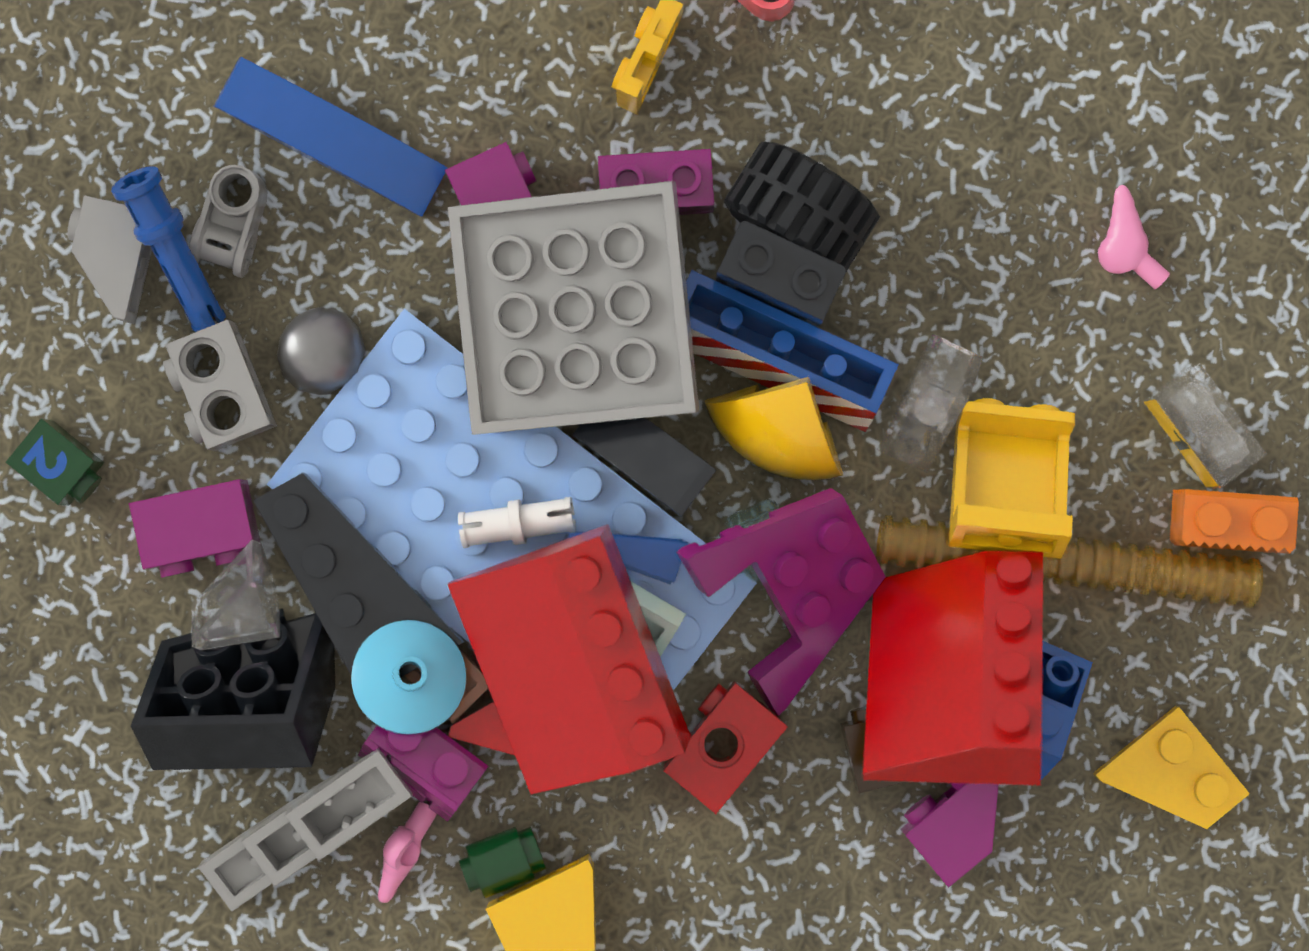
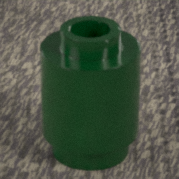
(502, 861)

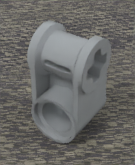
(229, 224)

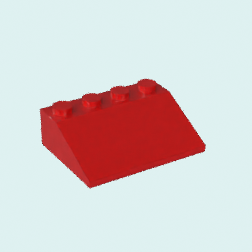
(571, 663)
(957, 672)

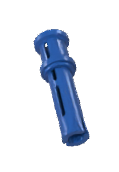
(161, 229)

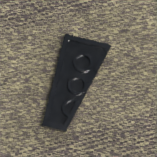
(340, 569)

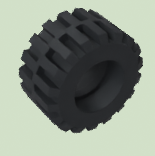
(802, 203)

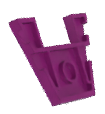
(814, 573)

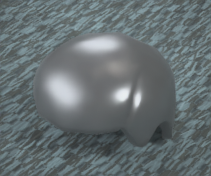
(320, 351)

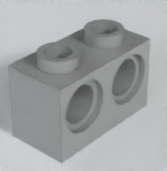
(232, 379)

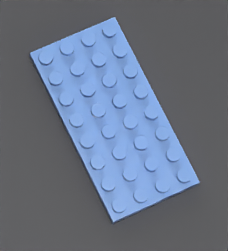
(405, 463)

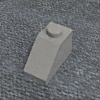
(110, 254)

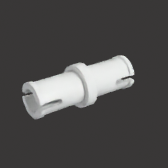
(517, 522)

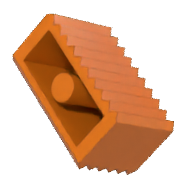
(1234, 521)

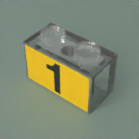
(1204, 427)

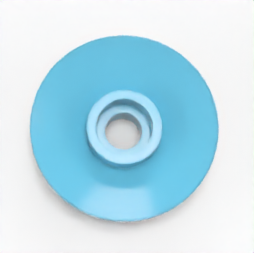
(404, 706)

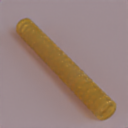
(1095, 564)

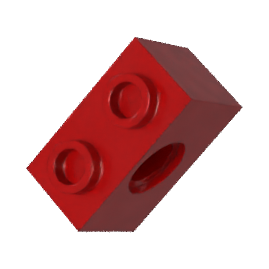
(756, 730)

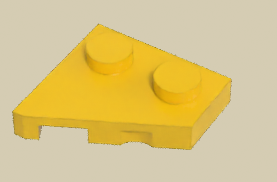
(655, 35)
(1175, 771)

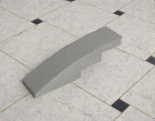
(305, 829)

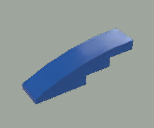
(330, 136)

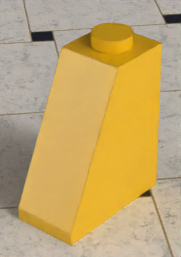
(549, 911)

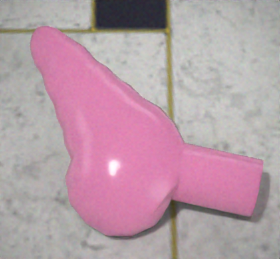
(1128, 244)
(403, 850)

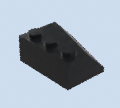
(238, 702)

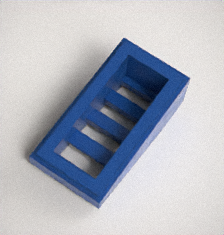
(649, 555)

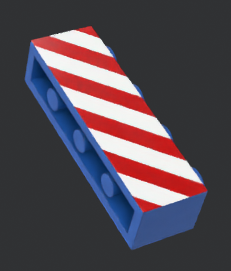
(781, 349)

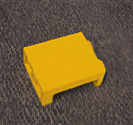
(1011, 478)

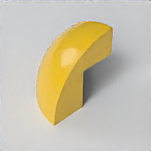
(778, 430)

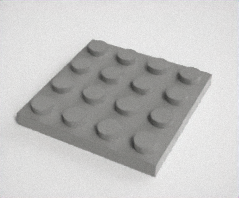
(573, 308)

